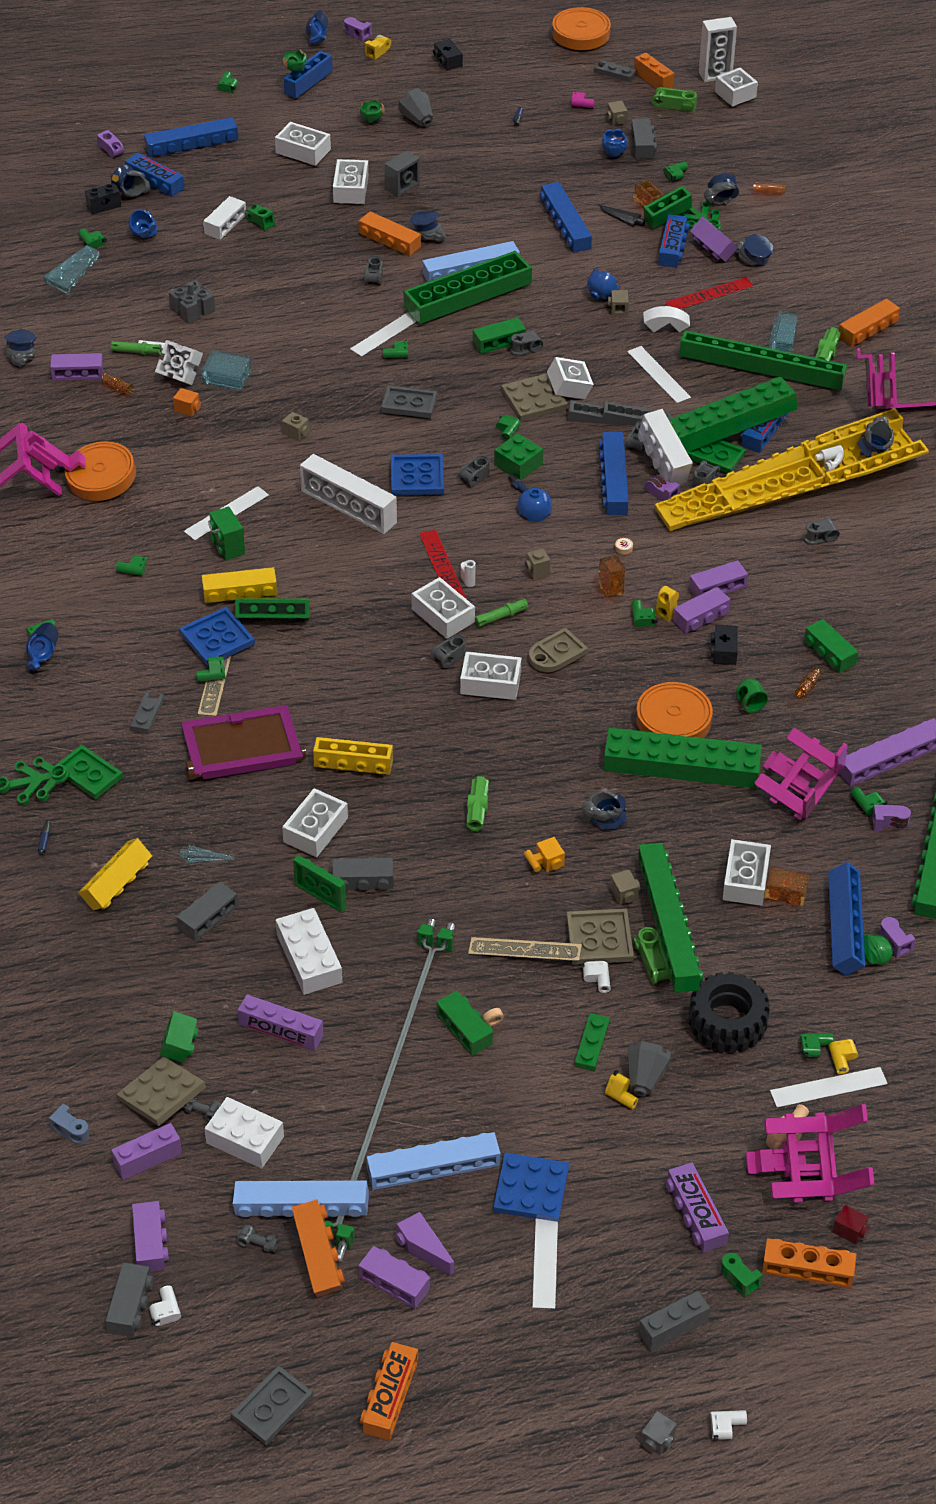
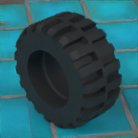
(729, 1033)

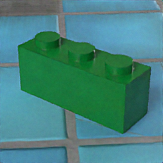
(671, 203)
(497, 335)
(831, 646)
(464, 1022)

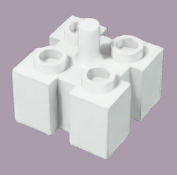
(179, 362)

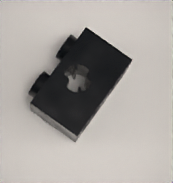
(448, 54)
(103, 198)
(725, 644)

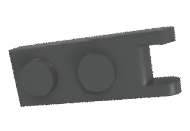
(615, 71)
(146, 713)

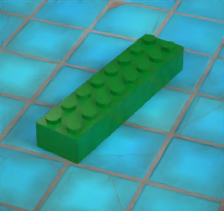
(467, 287)
(734, 413)
(682, 757)

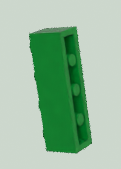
(272, 607)

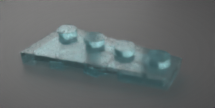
(71, 269)

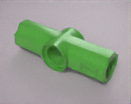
(828, 345)
(477, 803)

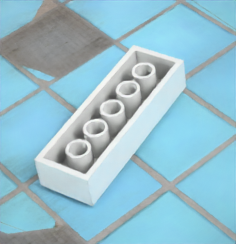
(348, 493)

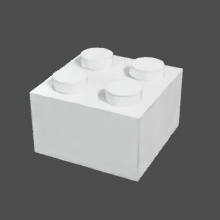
(736, 86)
(570, 378)

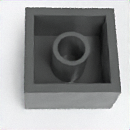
(402, 173)

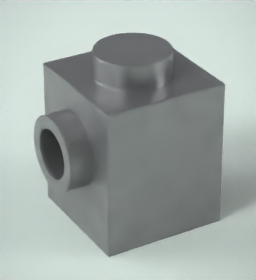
(658, 1434)

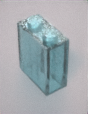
(226, 370)

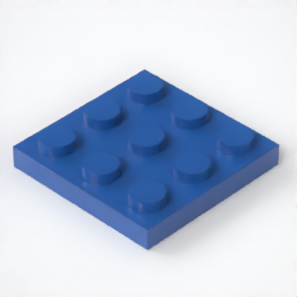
(417, 474)
(217, 635)
(531, 1187)

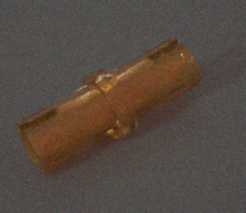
(769, 188)
(117, 383)
(808, 682)

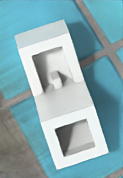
(660, 316)

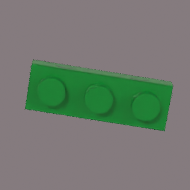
(592, 1042)

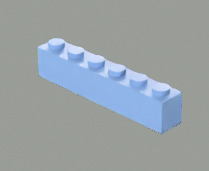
(445, 265)
(433, 1160)
(279, 1197)

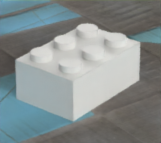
(302, 143)
(350, 181)
(443, 607)
(490, 675)
(315, 822)
(746, 872)
(244, 1132)

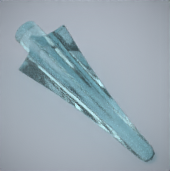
(197, 854)

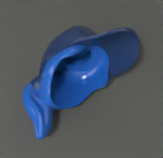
(317, 27)
(41, 645)

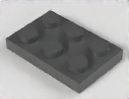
(409, 401)
(272, 1405)

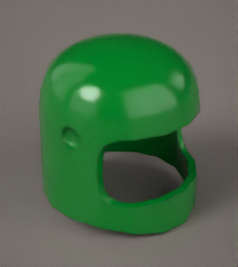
(753, 694)

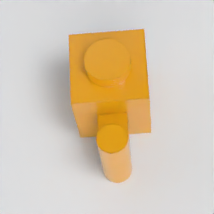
(548, 854)

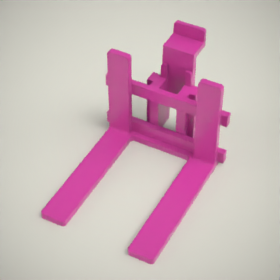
(875, 383)
(41, 450)
(801, 773)
(793, 1159)

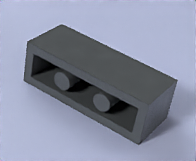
(643, 138)
(365, 873)
(207, 911)
(129, 1300)
(674, 1321)

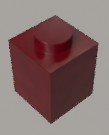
(851, 1224)

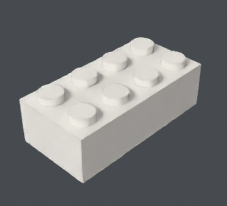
(717, 48)
(664, 447)
(309, 951)

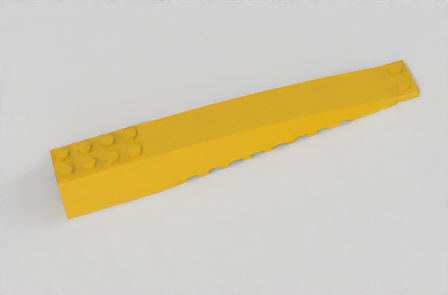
(788, 474)

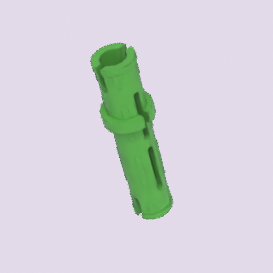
(142, 348)
(499, 613)

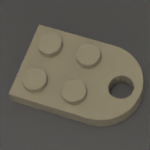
(557, 651)

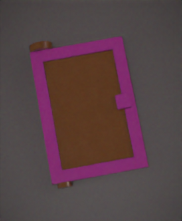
(241, 743)

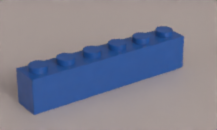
(191, 137)
(566, 217)
(614, 474)
(846, 919)

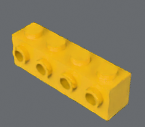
(236, 584)
(353, 755)
(115, 874)

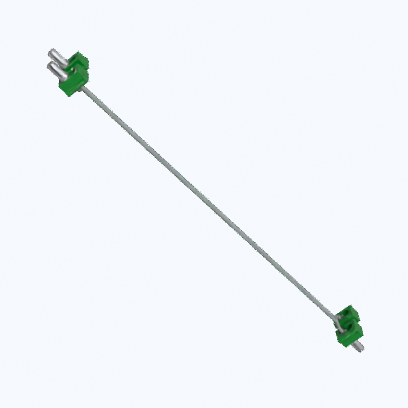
(425, 935)

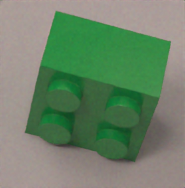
(518, 456)
(226, 533)

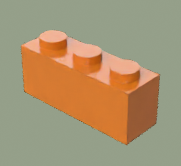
(653, 71)

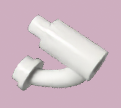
(828, 455)

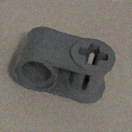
(374, 270)
(526, 342)
(632, 439)
(475, 470)
(705, 474)
(822, 531)
(451, 650)

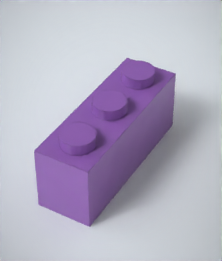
(713, 240)
(77, 366)
(725, 577)
(701, 610)
(146, 1151)
(150, 1235)
(394, 1276)

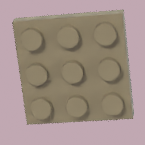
(533, 397)
(603, 935)
(161, 1091)

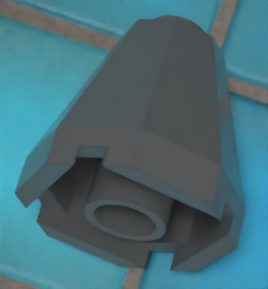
(416, 107)
(646, 1066)

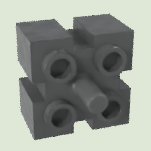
(191, 301)

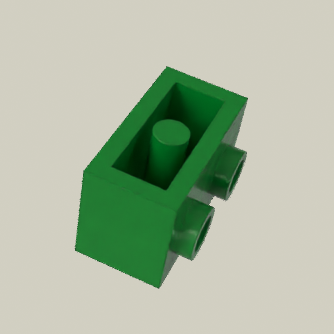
(178, 1037)

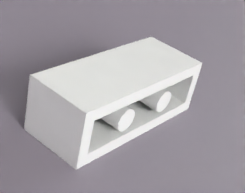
(224, 217)

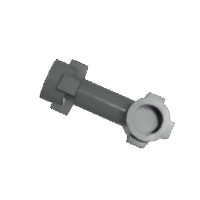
(208, 1110)
(248, 1235)

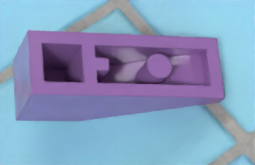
(423, 1243)

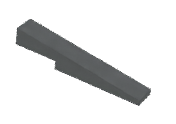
(608, 414)

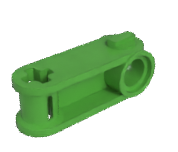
(675, 99)
(652, 954)

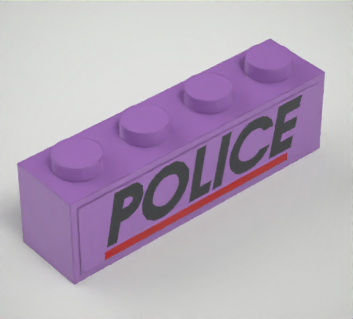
(280, 1022)
(697, 1207)

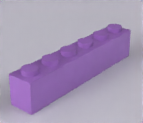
(890, 752)

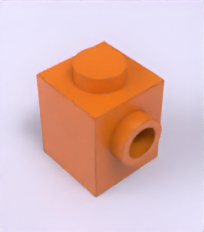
(186, 402)

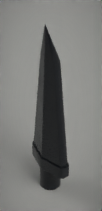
(625, 216)

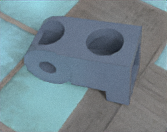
(68, 1126)

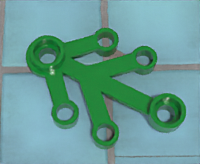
(705, 207)
(35, 780)

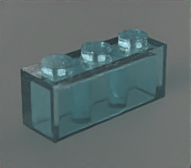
(784, 331)

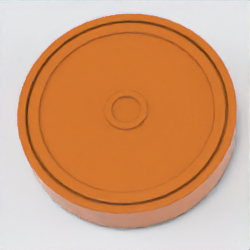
(581, 28)
(106, 474)
(674, 710)

